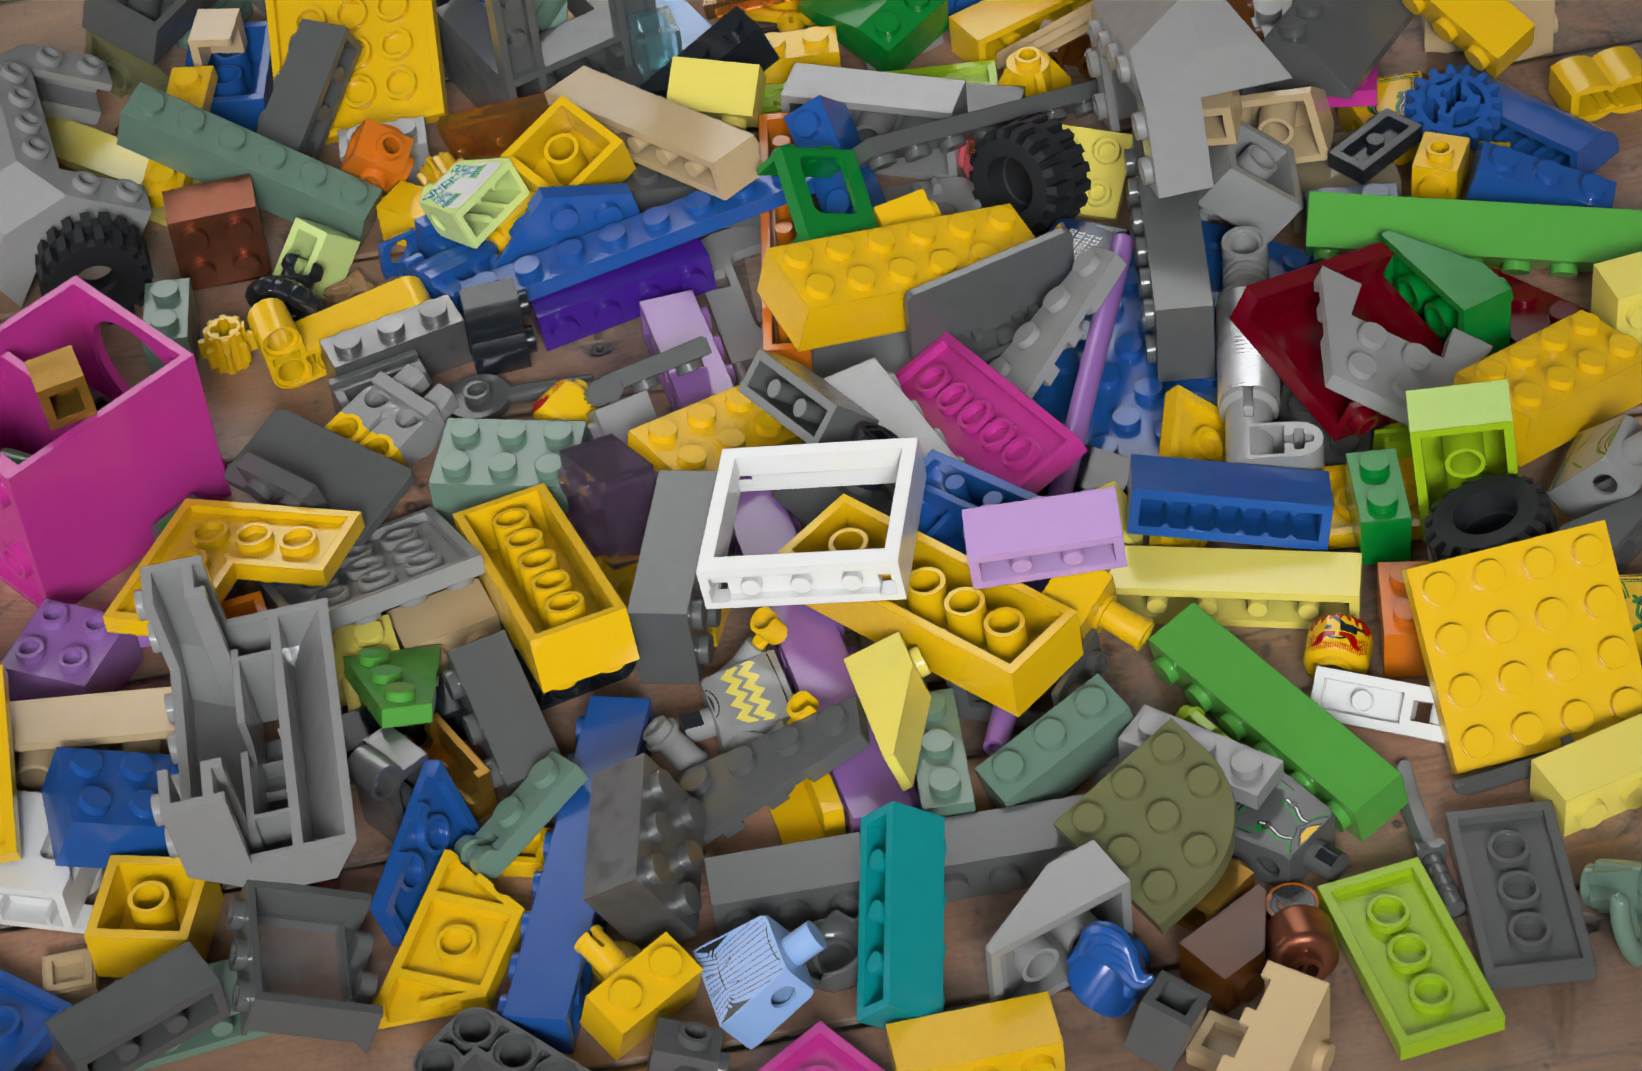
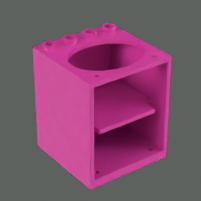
(98, 484)

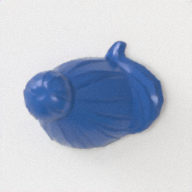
(1109, 969)

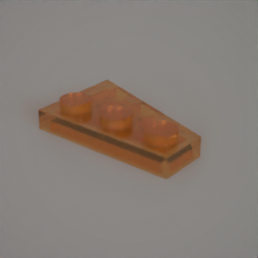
(491, 128)

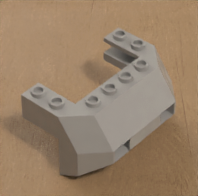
(1156, 66)
(32, 186)
(231, 806)

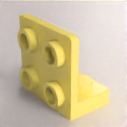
(1107, 170)

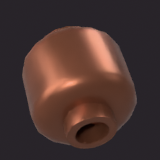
(1303, 940)

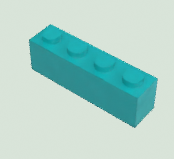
(900, 915)

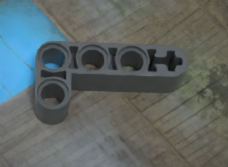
(487, 1042)

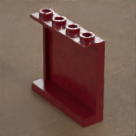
(1284, 329)

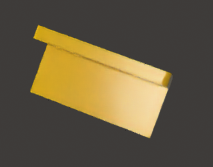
(810, 812)

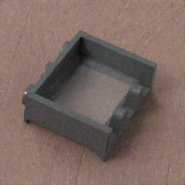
(303, 962)

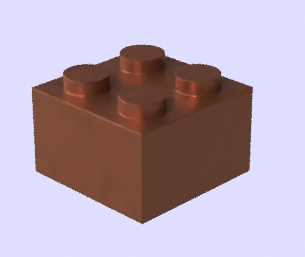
(217, 232)

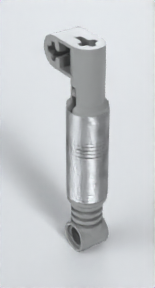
(1245, 382)

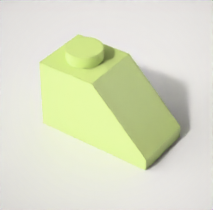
(322, 246)

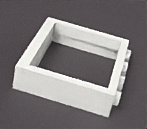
(822, 574)

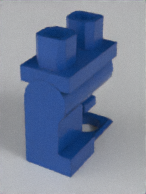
(435, 260)

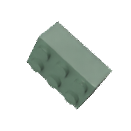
(497, 458)

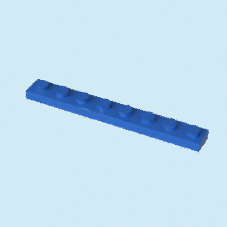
(635, 238)

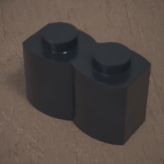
(497, 328)

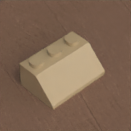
(1295, 118)

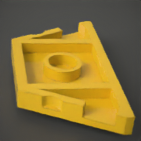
(452, 948)

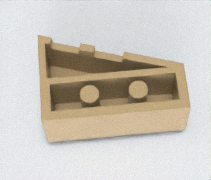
(1287, 1028)

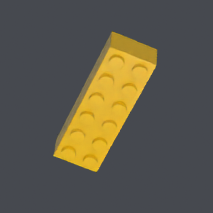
(857, 280)
(548, 589)
(989, 640)

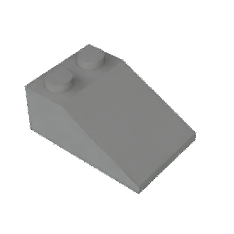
(1047, 922)

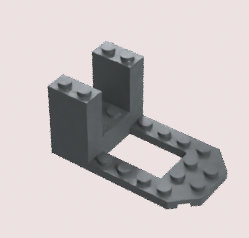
(501, 56)

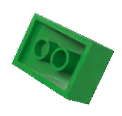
(881, 31)
(1450, 290)

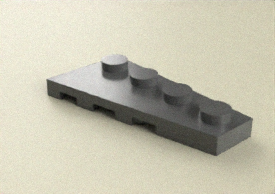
(772, 766)

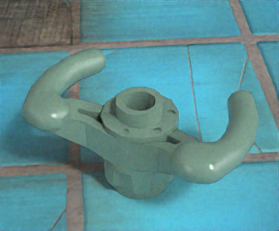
(1616, 889)

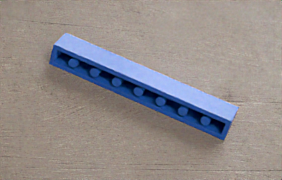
(547, 973)

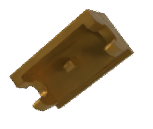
(464, 767)

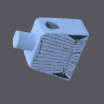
(758, 976)

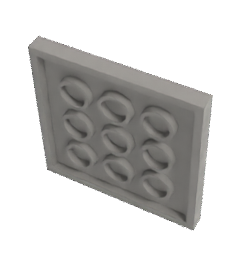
(392, 569)

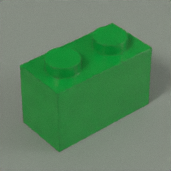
(1378, 506)

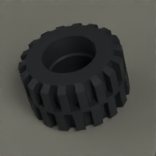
(1033, 169)
(1488, 515)

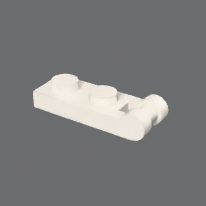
(1375, 703)

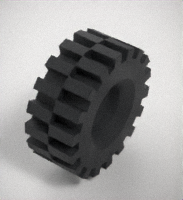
(96, 244)

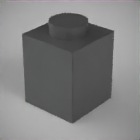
(1166, 1021)

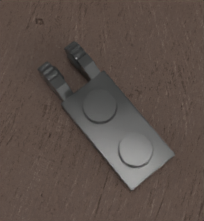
(645, 373)

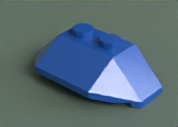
(955, 487)

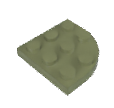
(1162, 821)

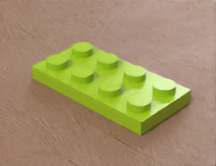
(1410, 959)

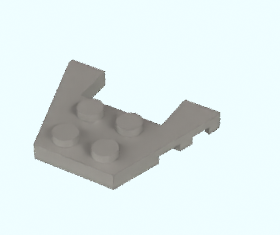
(1376, 365)

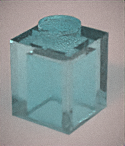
(653, 39)

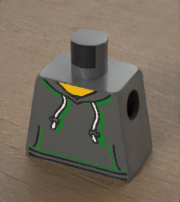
(1288, 837)

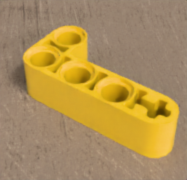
(293, 348)

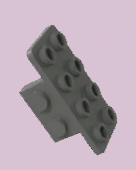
(990, 297)
(313, 467)

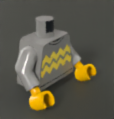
(749, 692)

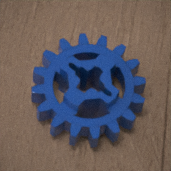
(1455, 105)

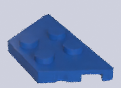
(565, 214)

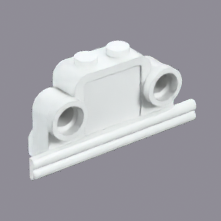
(34, 888)

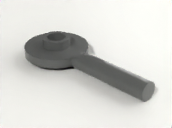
(491, 396)

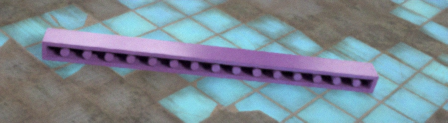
(814, 643)

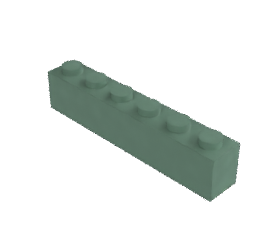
(219, 149)

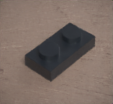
(1375, 146)

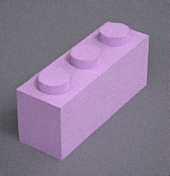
(1044, 537)

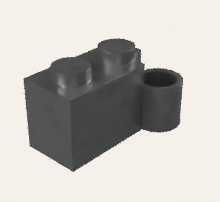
(385, 775)

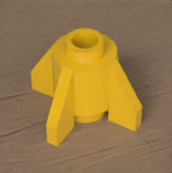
(1034, 71)

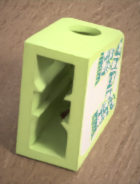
(473, 199)

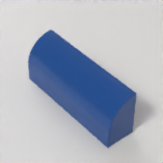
(1549, 131)
(1229, 502)

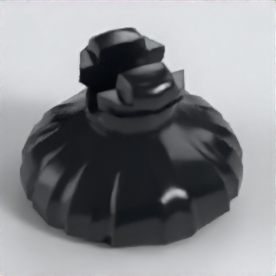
(290, 288)

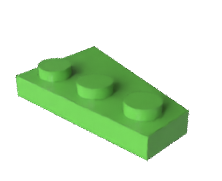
(396, 683)

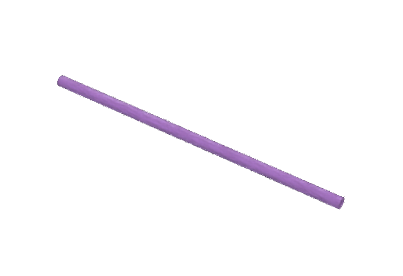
(1077, 421)

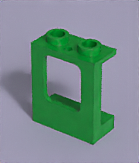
(795, 164)

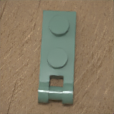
(520, 816)

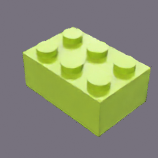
(1459, 437)

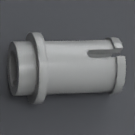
(665, 738)

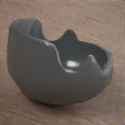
(837, 964)

